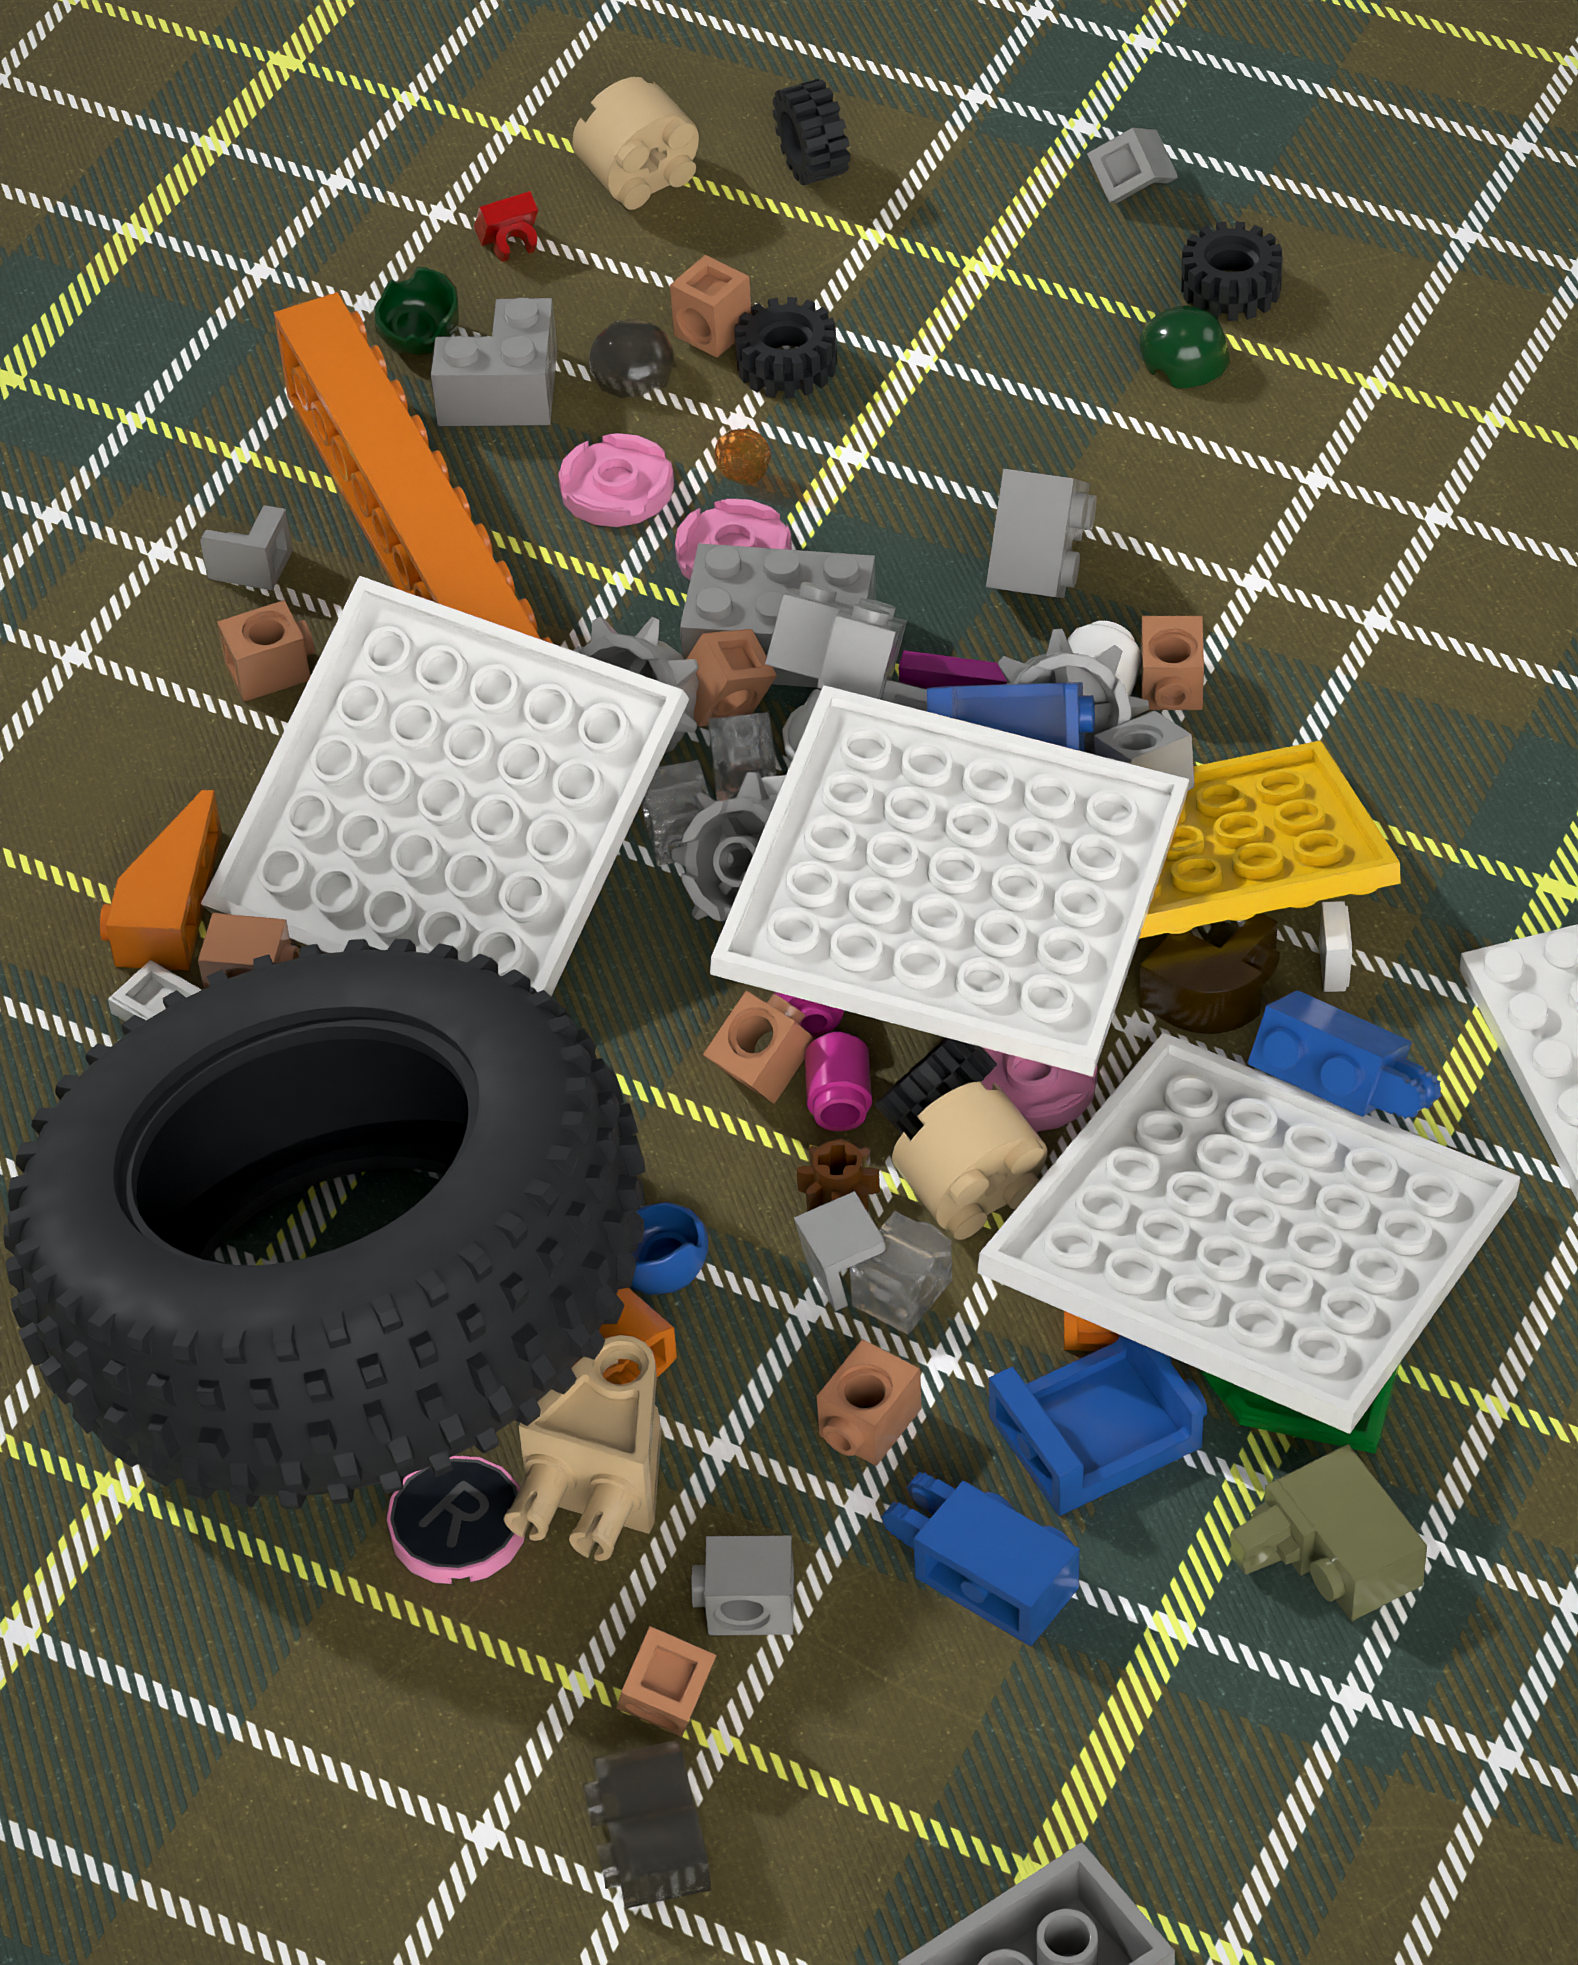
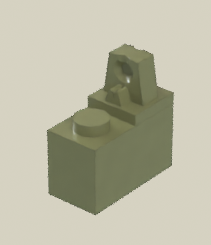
(1339, 1528)

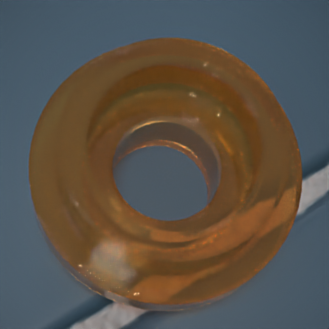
(742, 456)

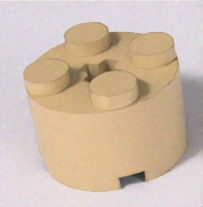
(636, 141)
(970, 1157)

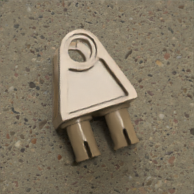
(593, 1453)

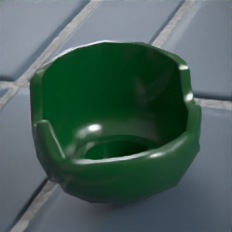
(417, 312)
(1185, 346)

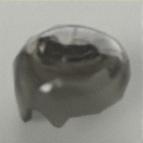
(631, 358)

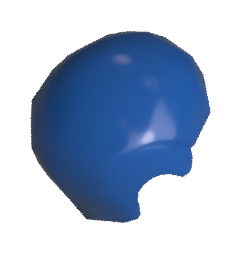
(671, 1249)

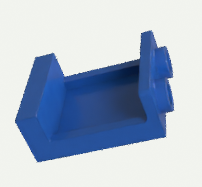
(1037, 711)
(1098, 1421)

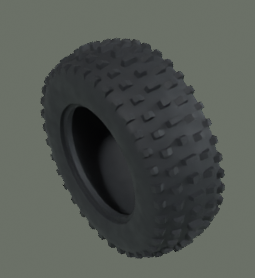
(367, 1352)

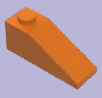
(161, 892)

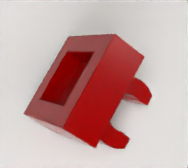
(507, 219)

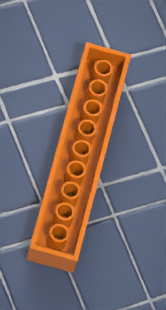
(386, 467)

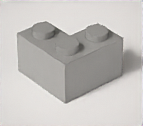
(500, 376)
(1036, 532)
(836, 641)

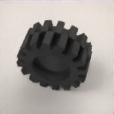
(811, 131)
(1232, 249)
(786, 368)
(939, 1072)

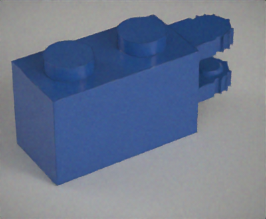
(1341, 1058)
(987, 1555)

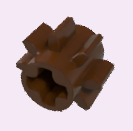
(836, 1171)

